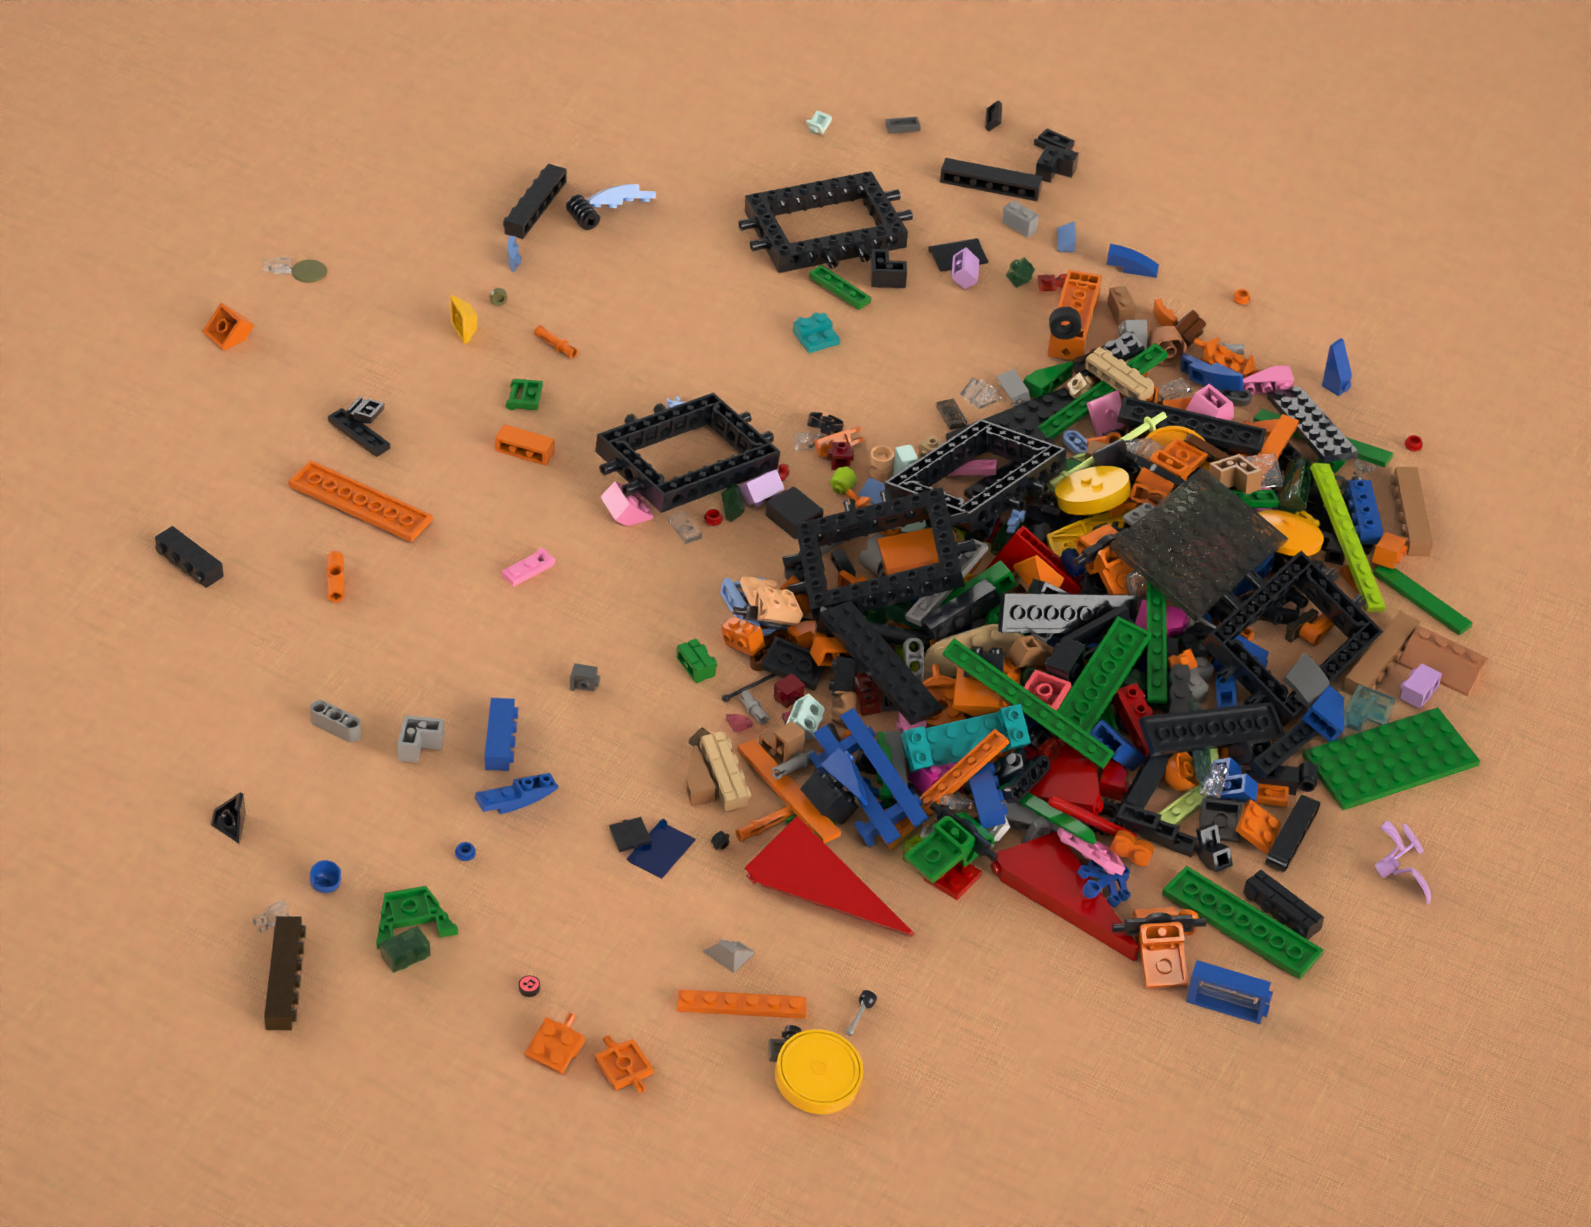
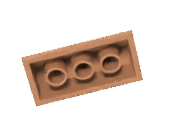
(1459, 665)

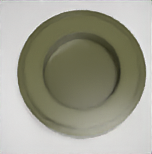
(498, 296)

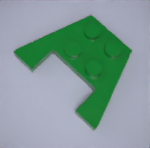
(412, 908)

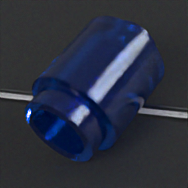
(1066, 558)

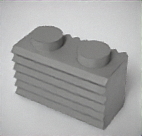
(1020, 218)

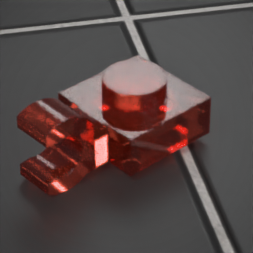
(1050, 283)
(1051, 748)

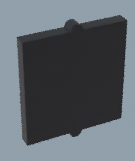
(630, 834)

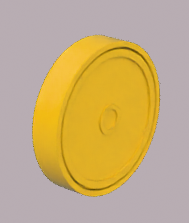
(1093, 490)
(818, 1071)

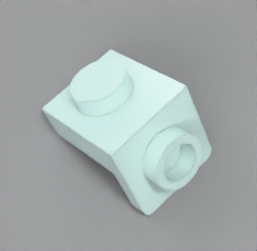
(818, 123)

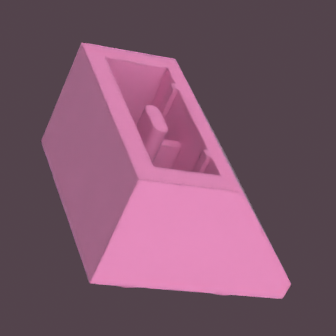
(1211, 403)
(626, 509)

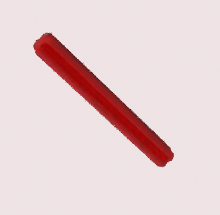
(1085, 816)

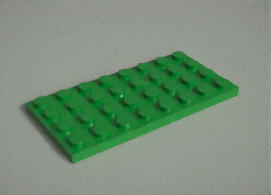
(1391, 758)

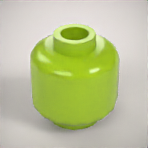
(843, 480)

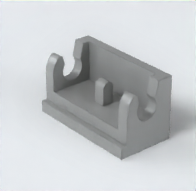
(1014, 387)

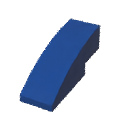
(1131, 261)

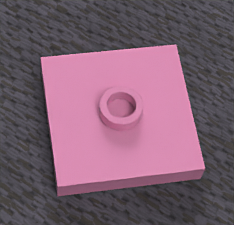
(1105, 412)

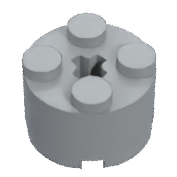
(871, 557)

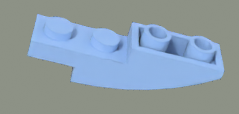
(615, 195)

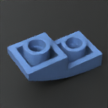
(513, 253)

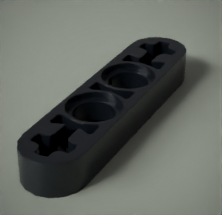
(1028, 781)

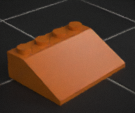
(908, 550)
(976, 698)

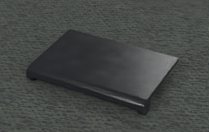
(944, 253)

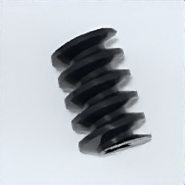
(582, 212)

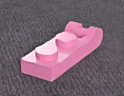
(528, 567)

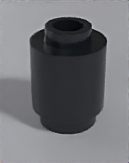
(1308, 776)

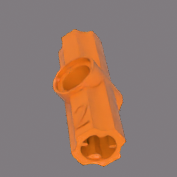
(335, 576)

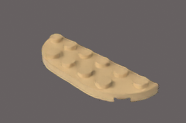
(984, 636)

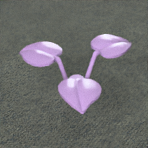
(1390, 863)

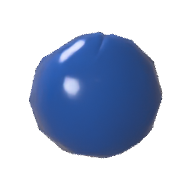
(325, 876)

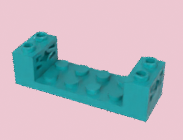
(954, 740)

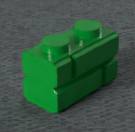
(696, 660)

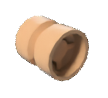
(881, 463)

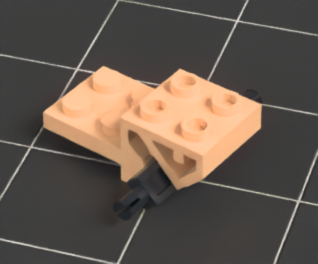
(769, 604)

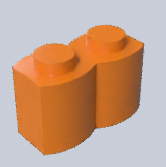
(1143, 493)
(1135, 849)

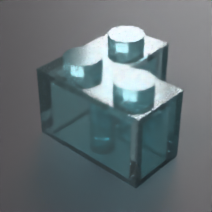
(1368, 705)

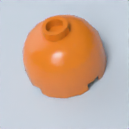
(1180, 772)

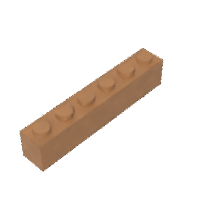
(1412, 511)
(1382, 654)

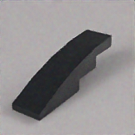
(1153, 828)

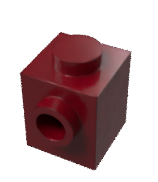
(788, 690)

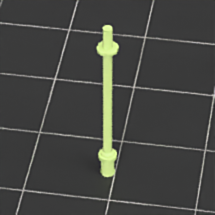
(1149, 424)

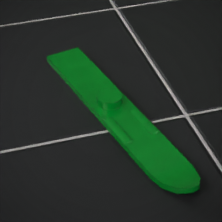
(1057, 817)

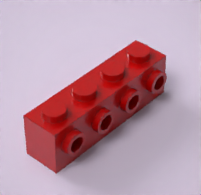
(1131, 707)

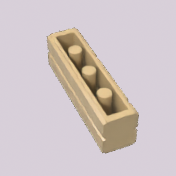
(1119, 375)
(725, 771)

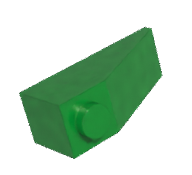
(1048, 379)

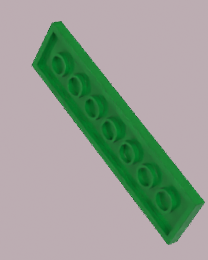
(1104, 674)
(1243, 922)

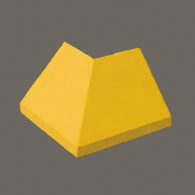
(463, 318)

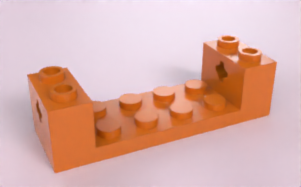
(1081, 293)

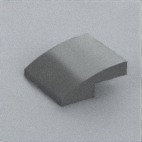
(1306, 680)

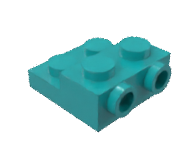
(815, 332)

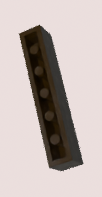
(284, 973)

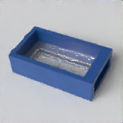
(1229, 992)

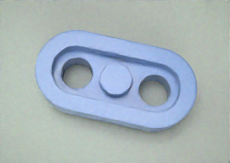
(1074, 441)

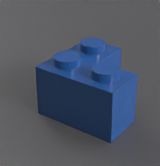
(1237, 785)

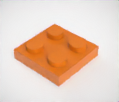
(1258, 826)

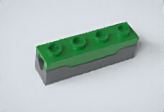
(893, 748)

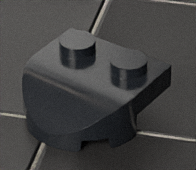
(1010, 765)

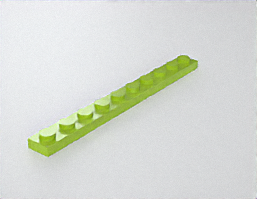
(1347, 537)

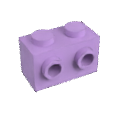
(965, 268)
(761, 487)
(1420, 685)

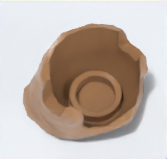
(842, 704)

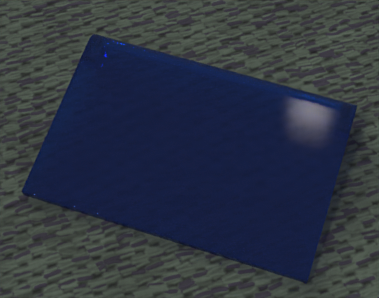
(664, 851)

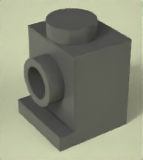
(584, 677)

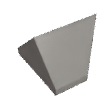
(730, 954)

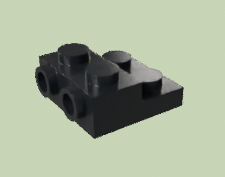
(844, 678)
(1224, 814)

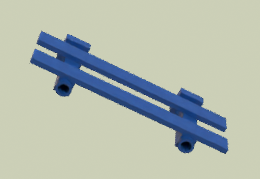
(880, 821)

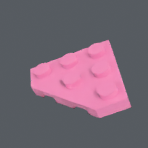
(1097, 852)

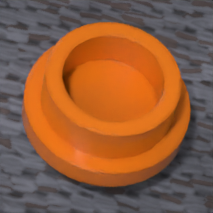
(1241, 296)

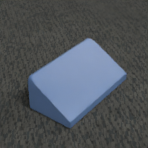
(1066, 238)
(872, 489)

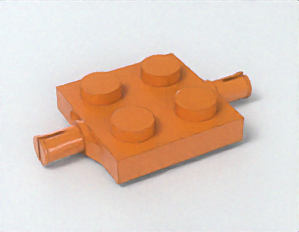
(624, 1064)

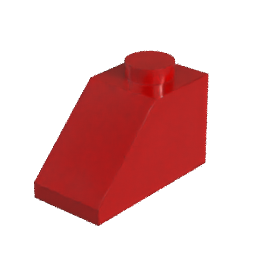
(1113, 781)

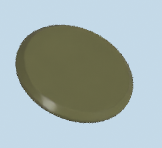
(309, 271)

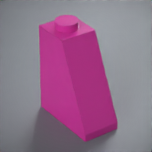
(1175, 619)

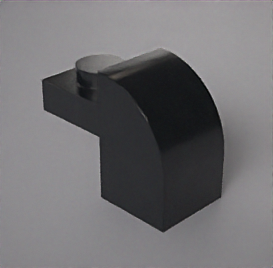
(1333, 548)
(1210, 849)

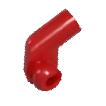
(783, 471)

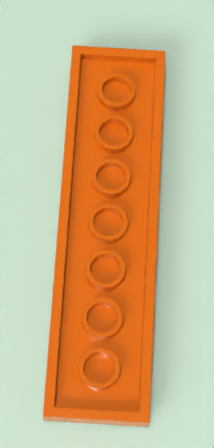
(360, 501)

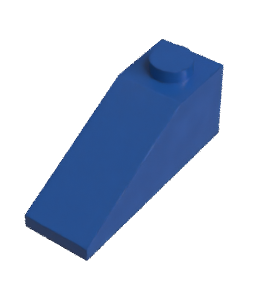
(1337, 370)
(842, 768)

